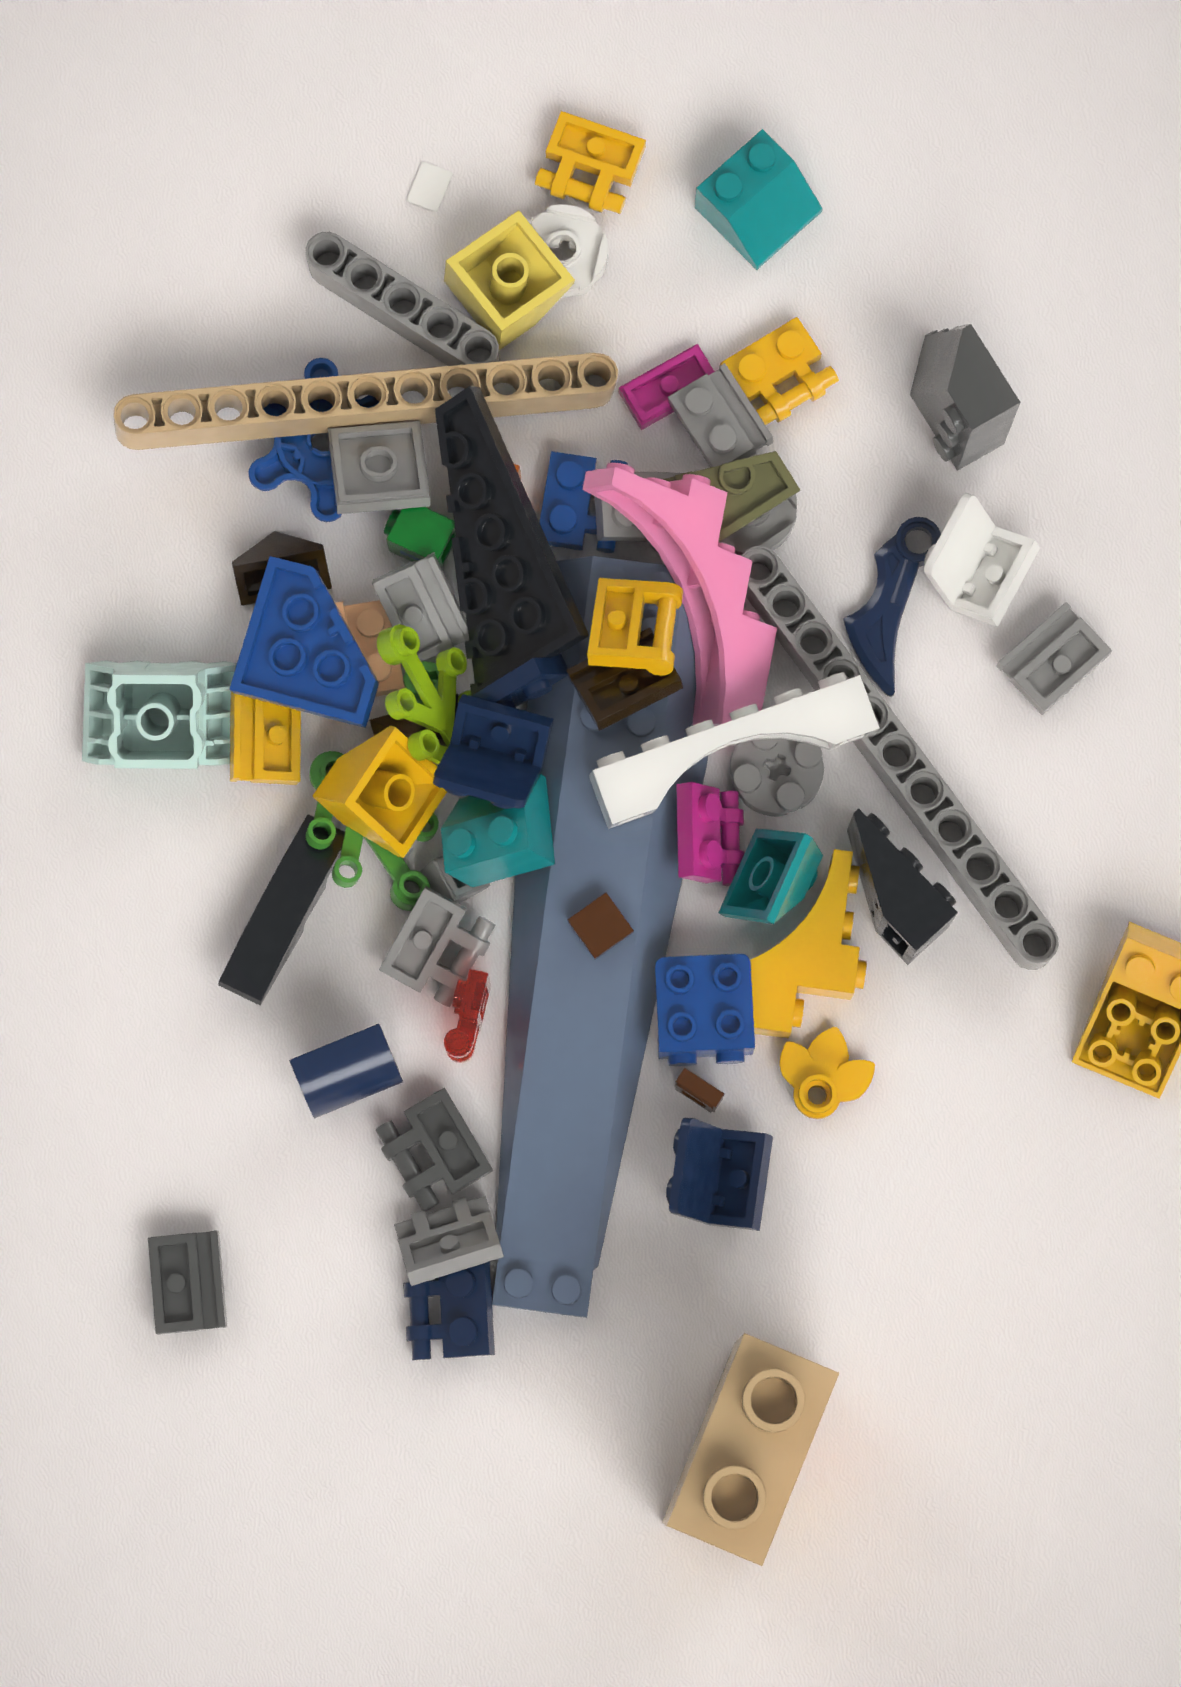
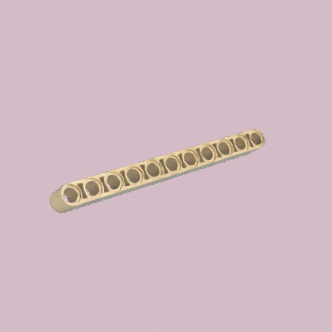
(346, 412)

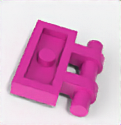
(700, 842)

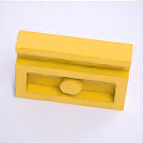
(264, 742)

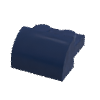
(346, 1071)

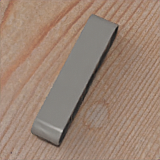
(388, 290)

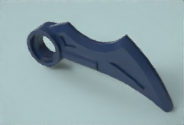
(876, 625)

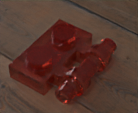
(470, 1003)

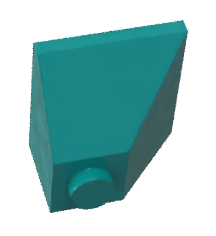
(772, 876)

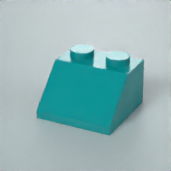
(757, 199)
(495, 842)

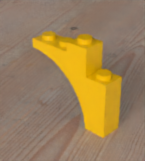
(810, 957)

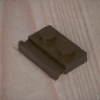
(620, 692)

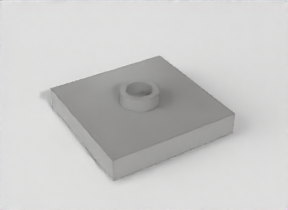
(378, 467)

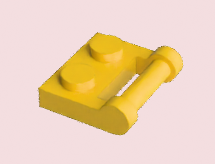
(619, 622)

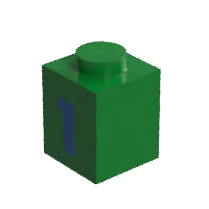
(419, 532)

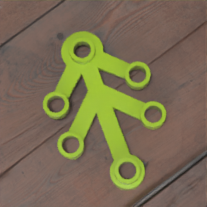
(400, 645)

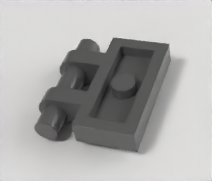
(447, 1142)

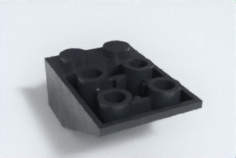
(900, 899)

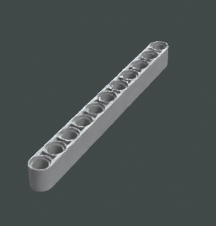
(901, 779)

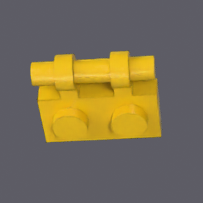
(593, 149)
(775, 359)

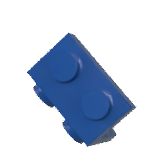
(704, 1008)

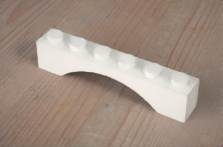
(823, 718)

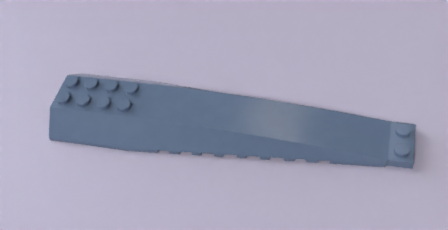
(574, 1019)

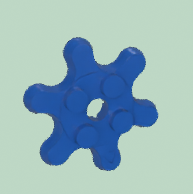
(296, 458)

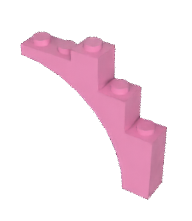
(684, 527)

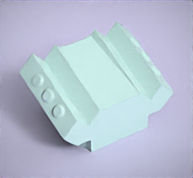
(157, 714)

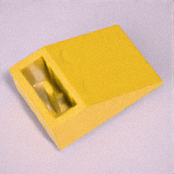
(1137, 1014)

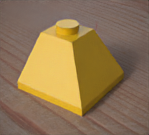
(382, 791)

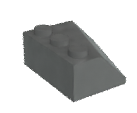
(962, 395)

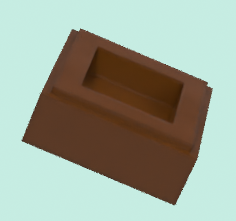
(600, 925)
(698, 1090)

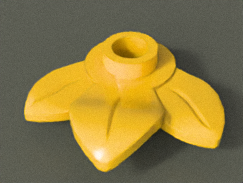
(825, 1067)

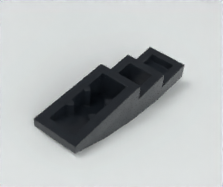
(281, 915)

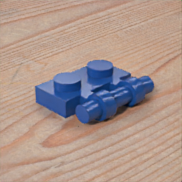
(567, 506)

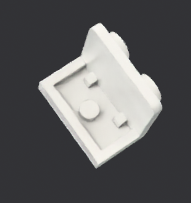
(977, 563)

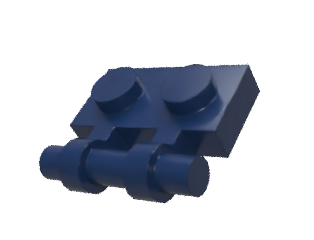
(465, 1314)

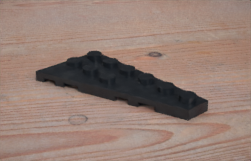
(502, 558)

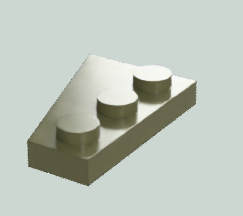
(752, 488)

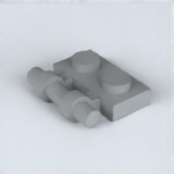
(424, 939)
(448, 1240)

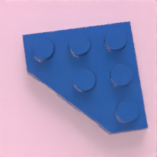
(303, 650)

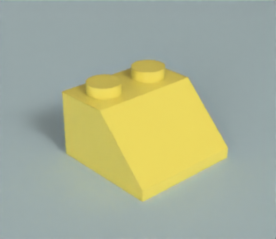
(507, 278)

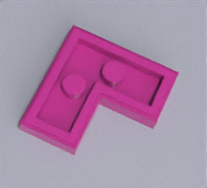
(649, 392)

